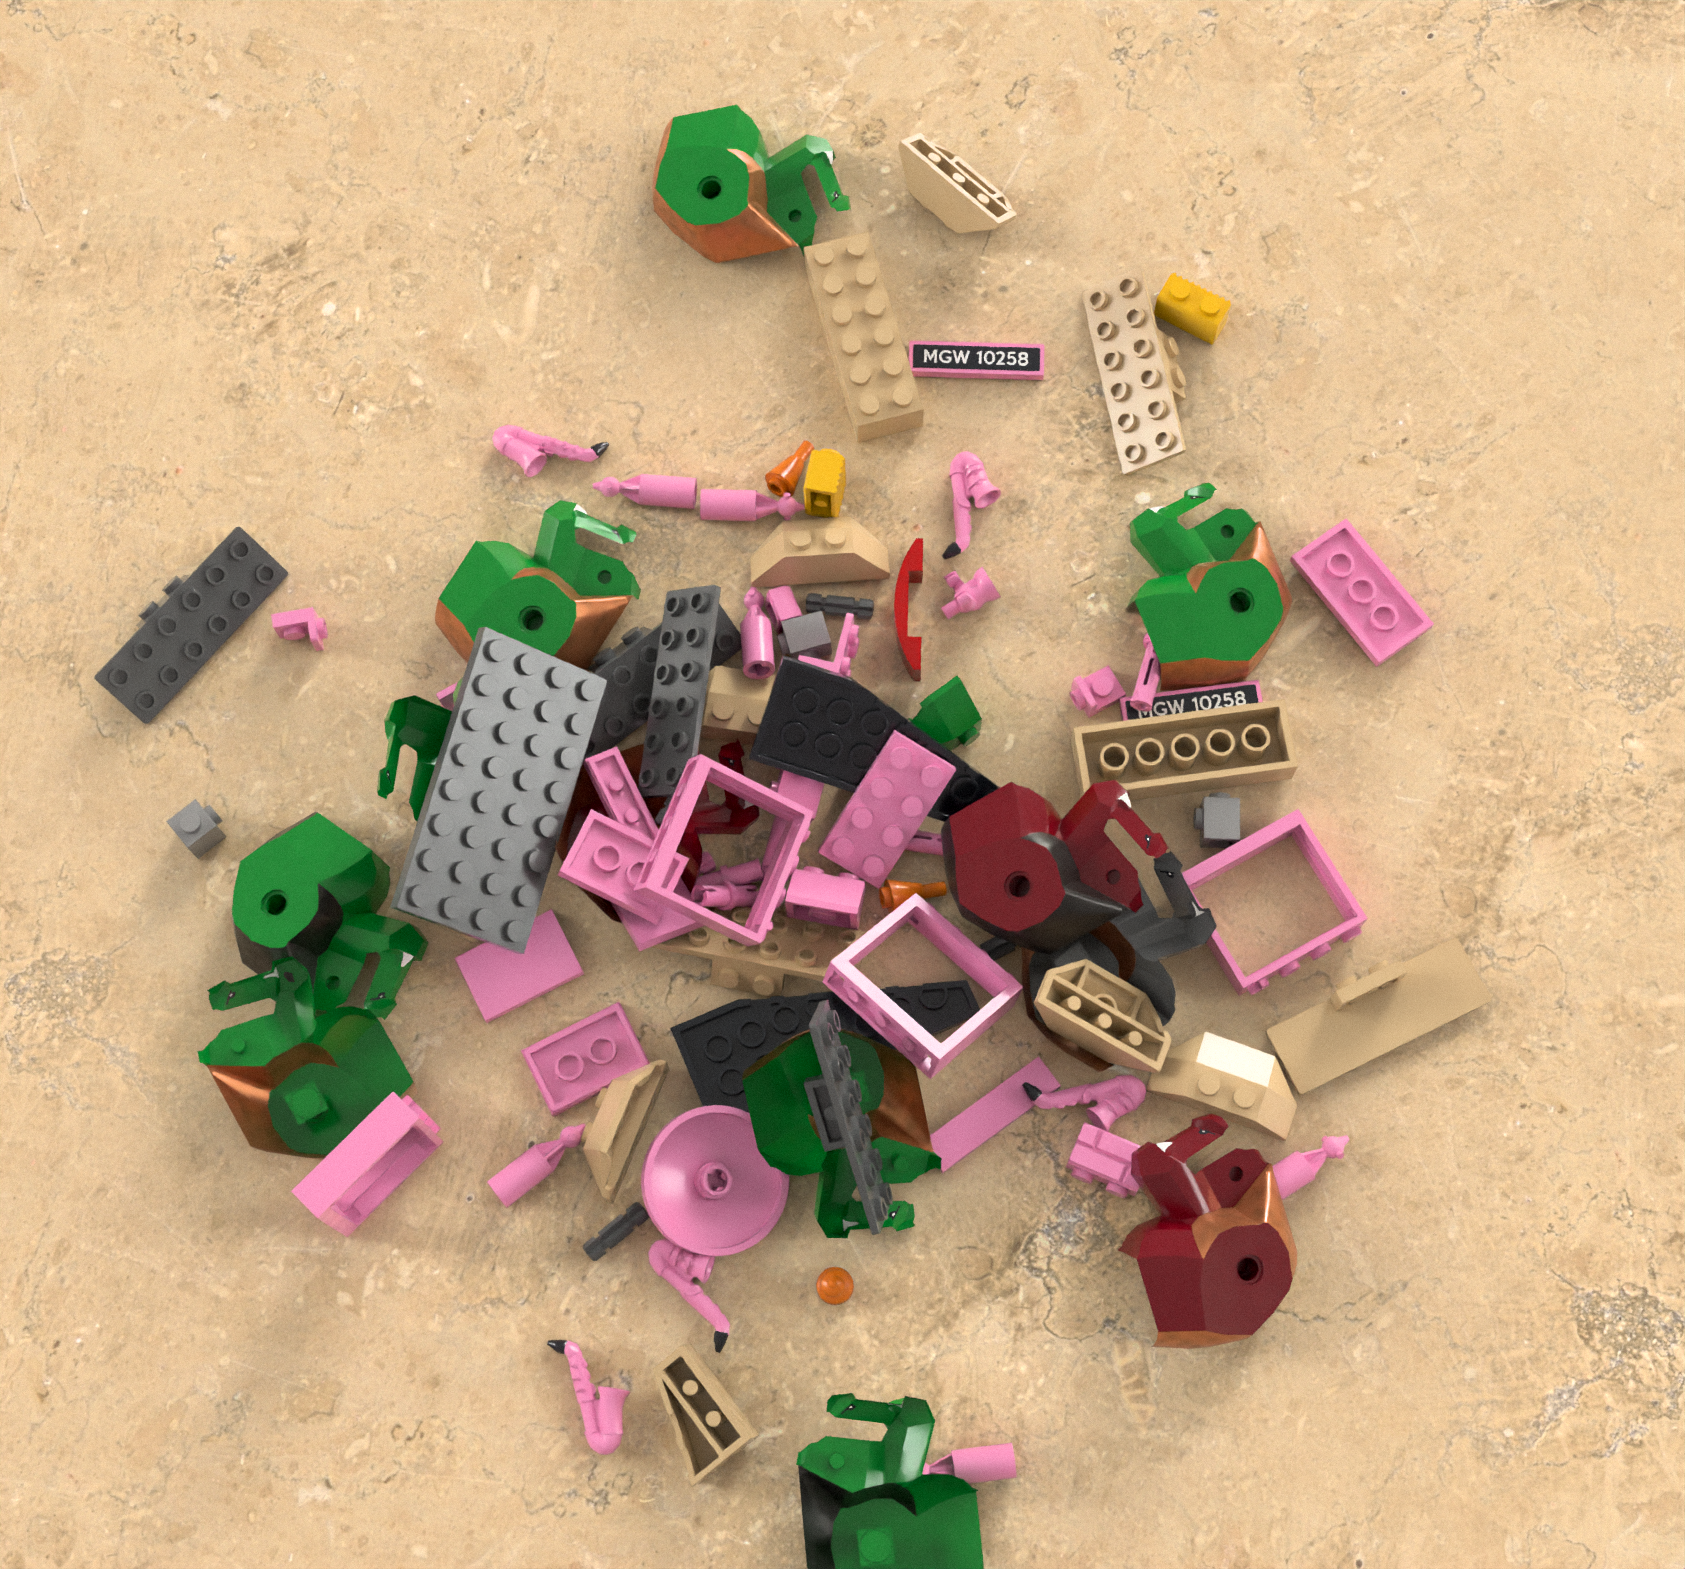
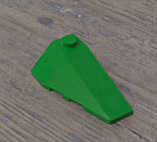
(950, 715)

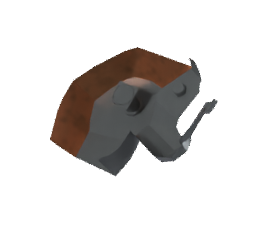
(1129, 949)

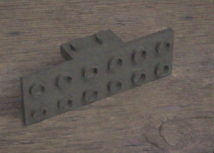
(190, 624)
(630, 679)
(678, 688)
(839, 1116)

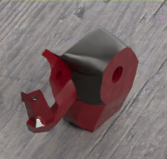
(1040, 875)

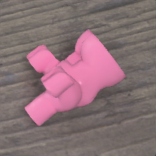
(969, 595)

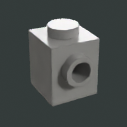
(805, 636)
(1218, 821)
(197, 828)

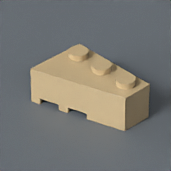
(702, 1413)

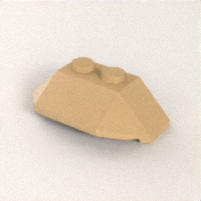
(952, 187)
(818, 553)
(734, 705)
(1103, 1015)
(1227, 1082)
(620, 1124)

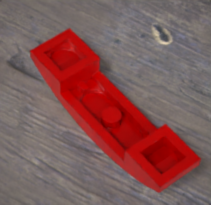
(908, 646)

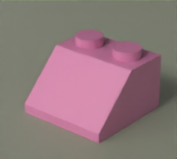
(825, 897)

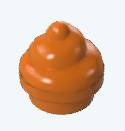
(834, 1285)

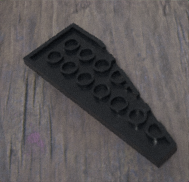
(836, 728)
(740, 1033)

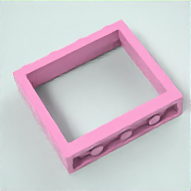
(673, 826)
(1297, 827)
(895, 1023)
(369, 1164)

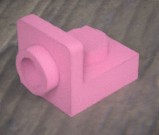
(297, 623)
(1096, 691)

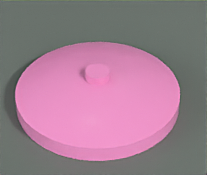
(711, 1183)

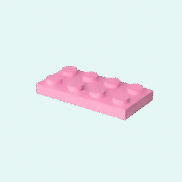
(1361, 592)
(886, 809)

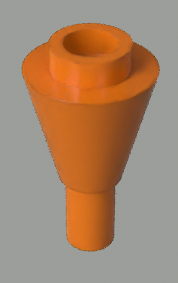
(787, 474)
(897, 892)

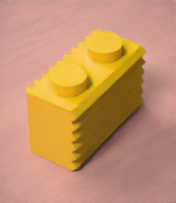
(1192, 308)
(824, 483)

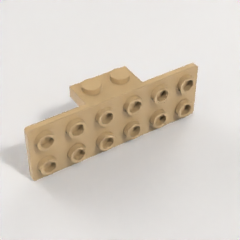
(1136, 371)
(789, 948)
(1377, 1014)

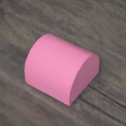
(781, 606)

